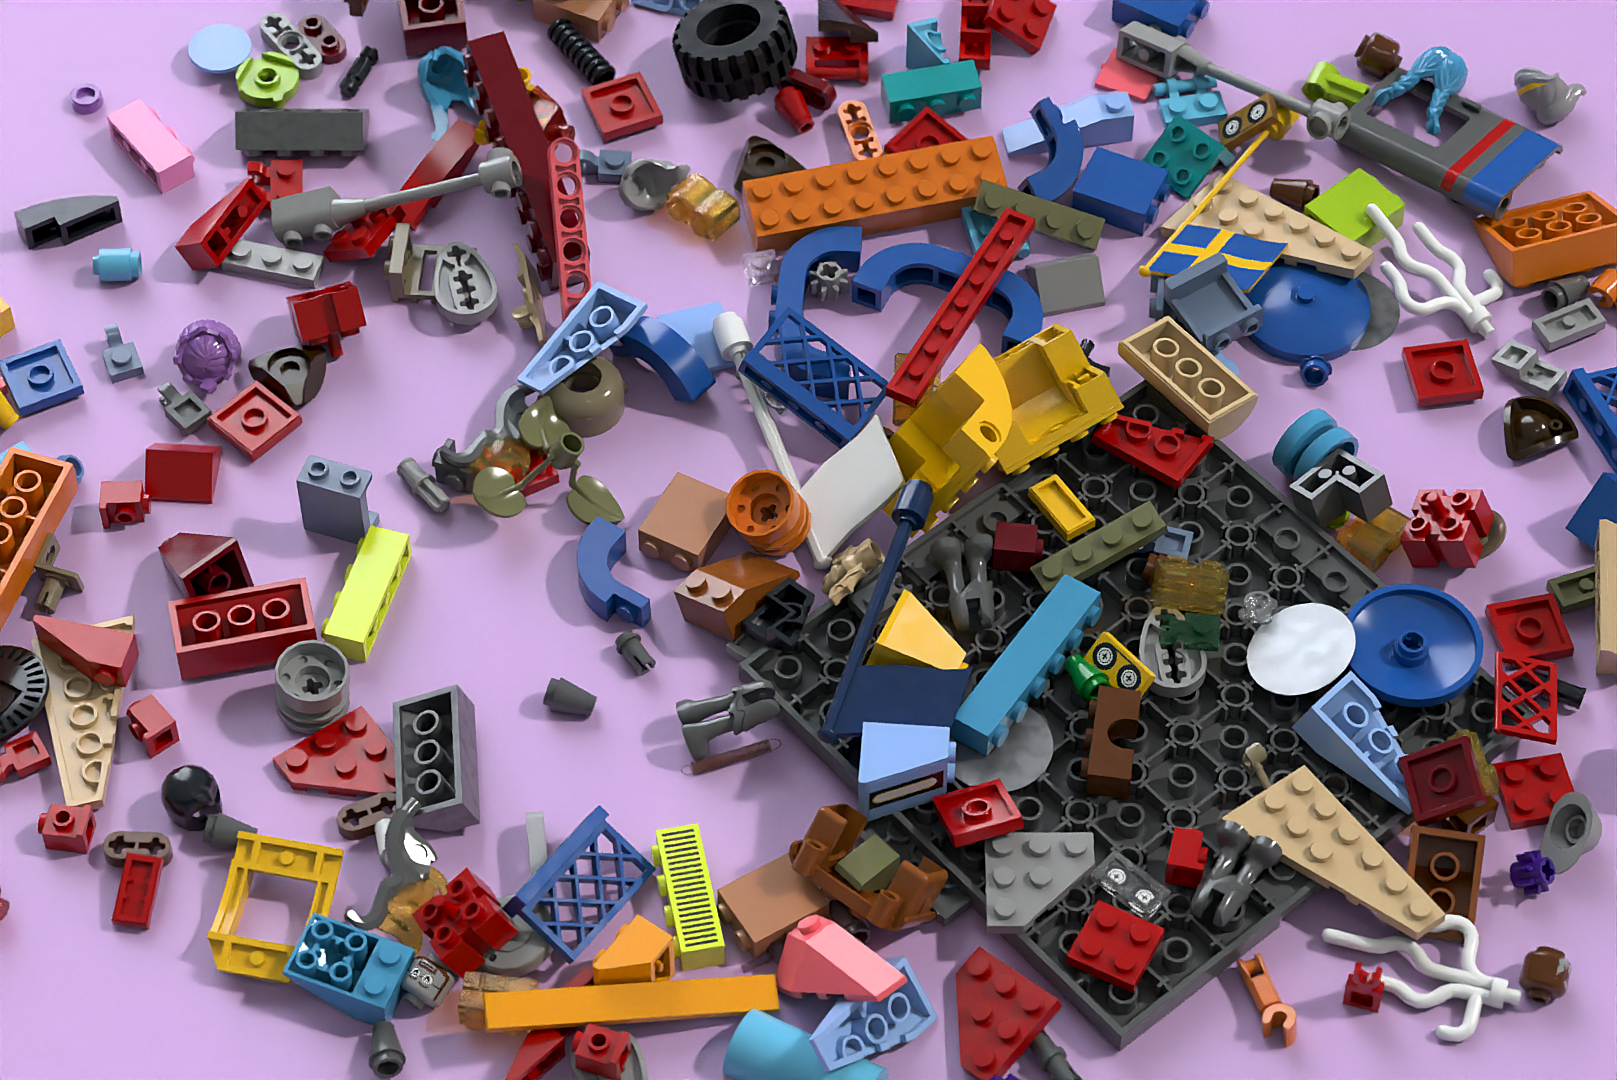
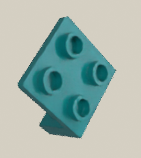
(1187, 155)

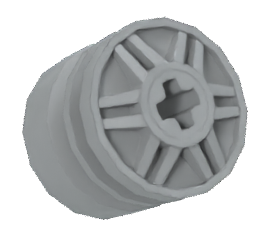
(312, 685)

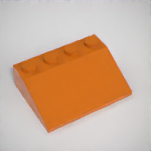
(1551, 238)

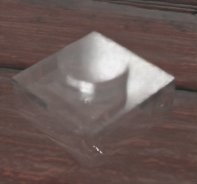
(761, 267)

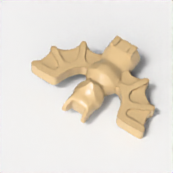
(850, 568)

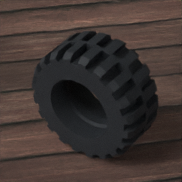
(734, 48)

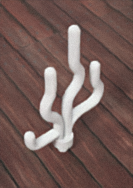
(1456, 297)
(1465, 983)

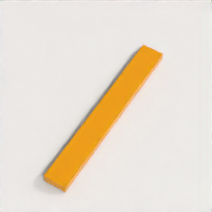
(629, 1003)

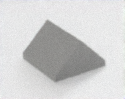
(1067, 283)

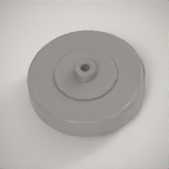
(523, 951)

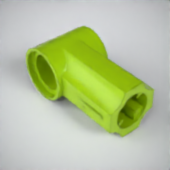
(1328, 84)

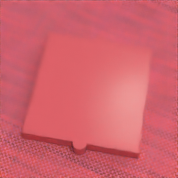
(1126, 77)

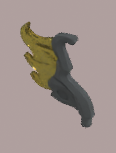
(503, 444)
(409, 884)

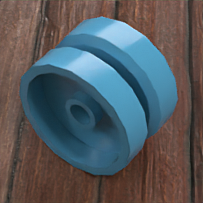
(1309, 442)

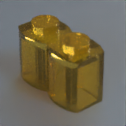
(703, 206)
(1374, 540)

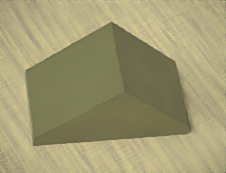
(870, 865)

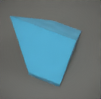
(924, 45)

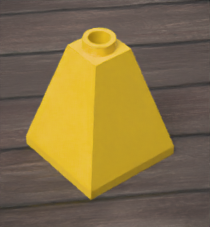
(915, 639)

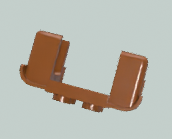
(831, 839)

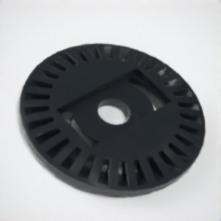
(22, 689)

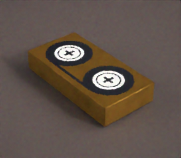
(1248, 121)

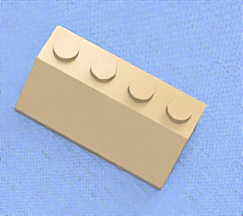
(1606, 598)

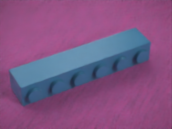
(1026, 665)

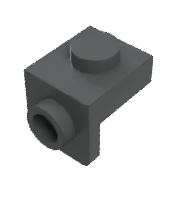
(454, 477)

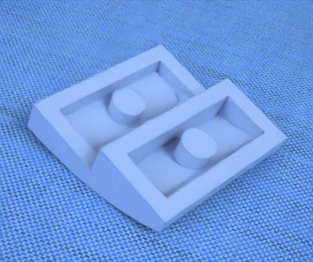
(696, 328)

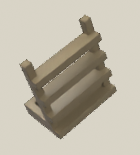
(407, 266)

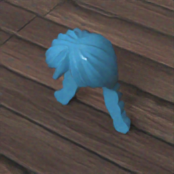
(1448, 76)
(442, 83)

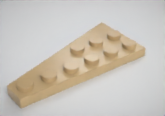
(1255, 215)
(82, 723)
(1336, 851)

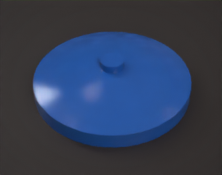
(1309, 312)
(1414, 645)

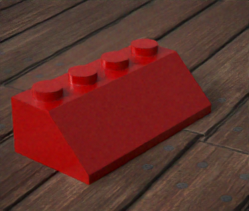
(240, 627)

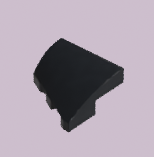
(781, 617)

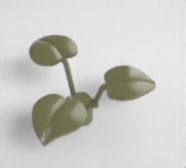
(543, 428)

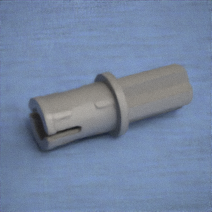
(423, 484)

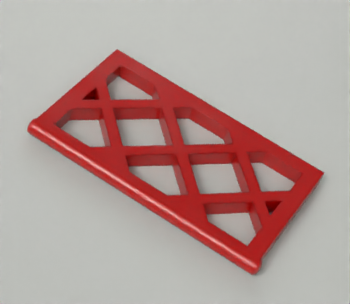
(1549, 689)

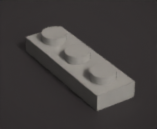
(274, 263)

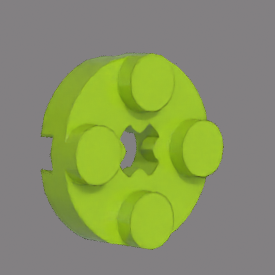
(272, 93)

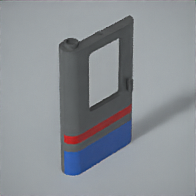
(1473, 167)

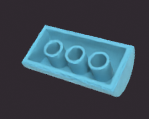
(778, 1051)

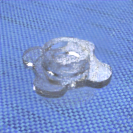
(1258, 607)

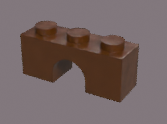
(1109, 766)

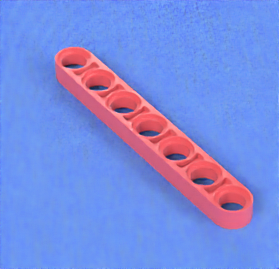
(566, 235)

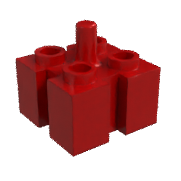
(326, 314)
(1447, 528)
(465, 923)

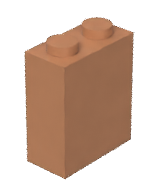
(590, 17)
(685, 524)
(769, 904)

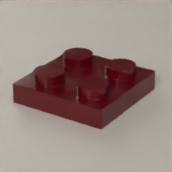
(1443, 780)

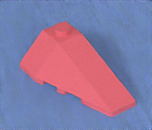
(831, 961)

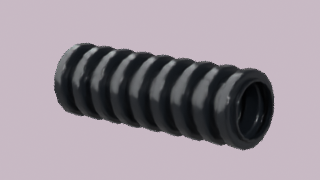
(580, 52)

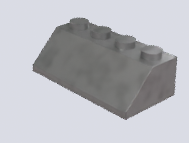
(301, 130)
(437, 758)

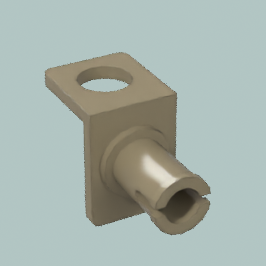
(55, 578)

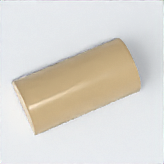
(1189, 377)

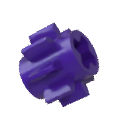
(1532, 872)

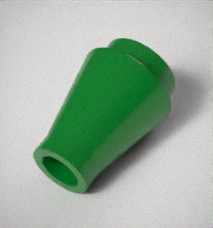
(1085, 677)

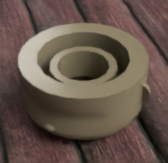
(595, 410)

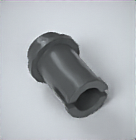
(630, 645)

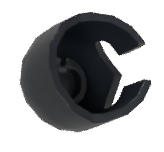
(187, 792)

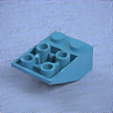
(350, 968)

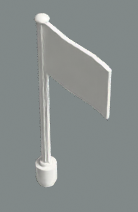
(847, 486)

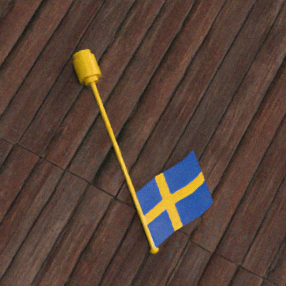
(1246, 256)

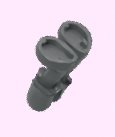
(979, 592)
(747, 707)
(1233, 889)

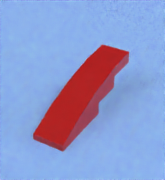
(974, 34)
(443, 162)
(545, 1047)

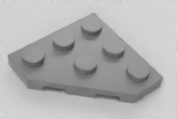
(1031, 875)

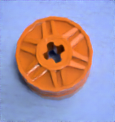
(759, 499)

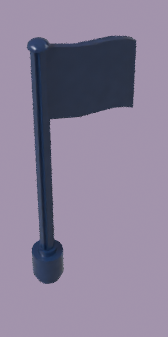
(893, 691)

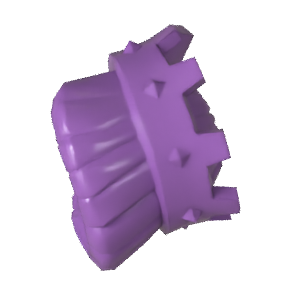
(207, 353)

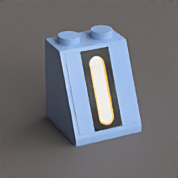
(903, 767)

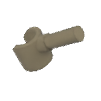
(1251, 760)

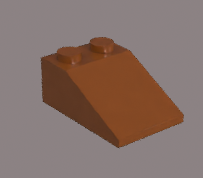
(729, 591)
(1448, 871)

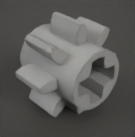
(829, 281)

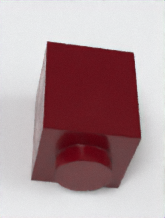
(1016, 547)

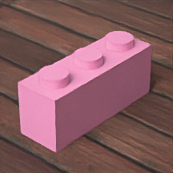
(151, 145)

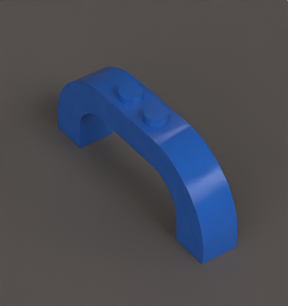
(829, 244)
(941, 268)

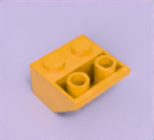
(636, 956)

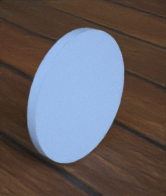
(219, 48)

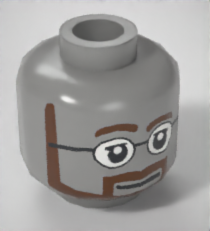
(427, 982)

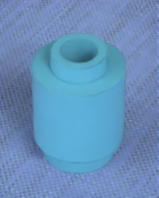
(117, 264)

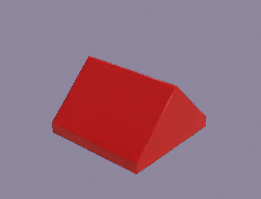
(182, 472)

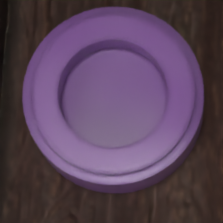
(86, 98)

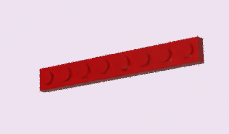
(960, 308)

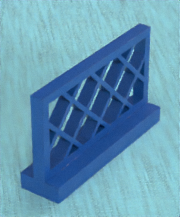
(795, 396)
(1593, 407)
(554, 871)

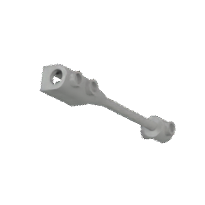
(1169, 55)
(323, 210)

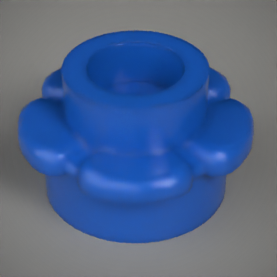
(1312, 376)

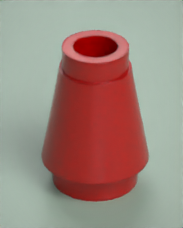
(793, 108)

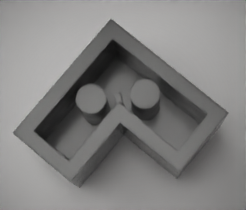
(1340, 485)

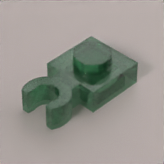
(1196, 631)

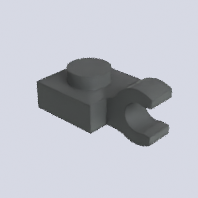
(183, 411)

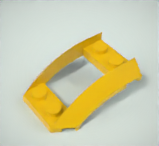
(276, 858)

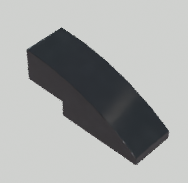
(67, 219)

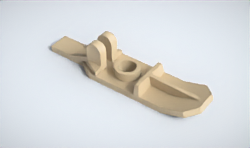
(533, 312)

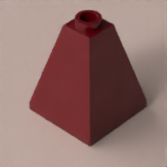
(205, 564)

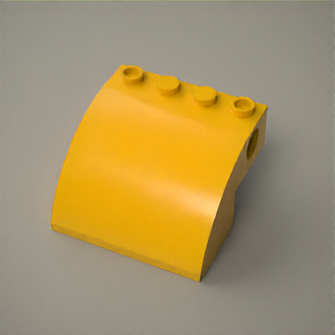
(1051, 397)
(954, 432)

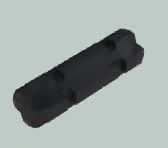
(358, 71)

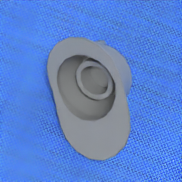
(1570, 831)

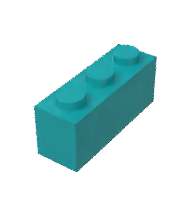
(940, 87)

